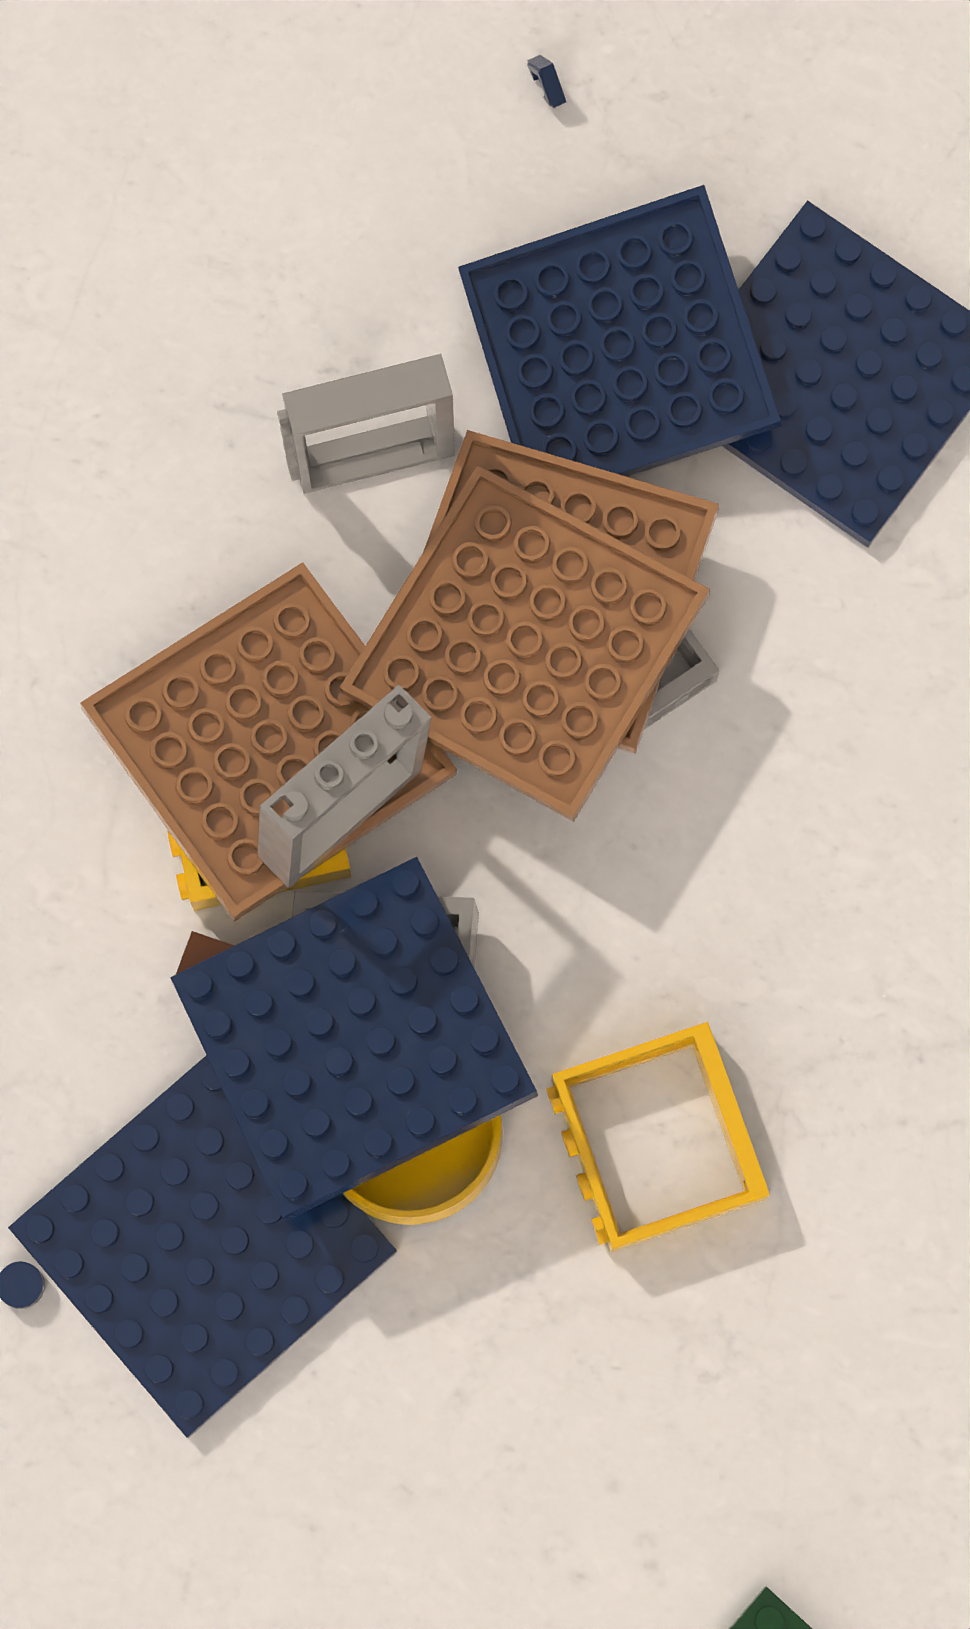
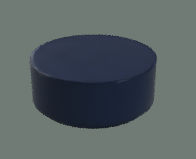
(21, 1285)

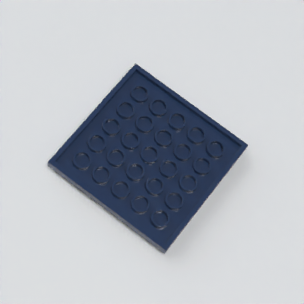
(622, 339)
(860, 370)
(352, 1038)
(186, 1255)

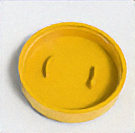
(435, 1181)

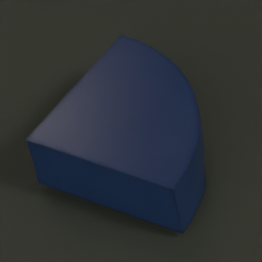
(544, 70)

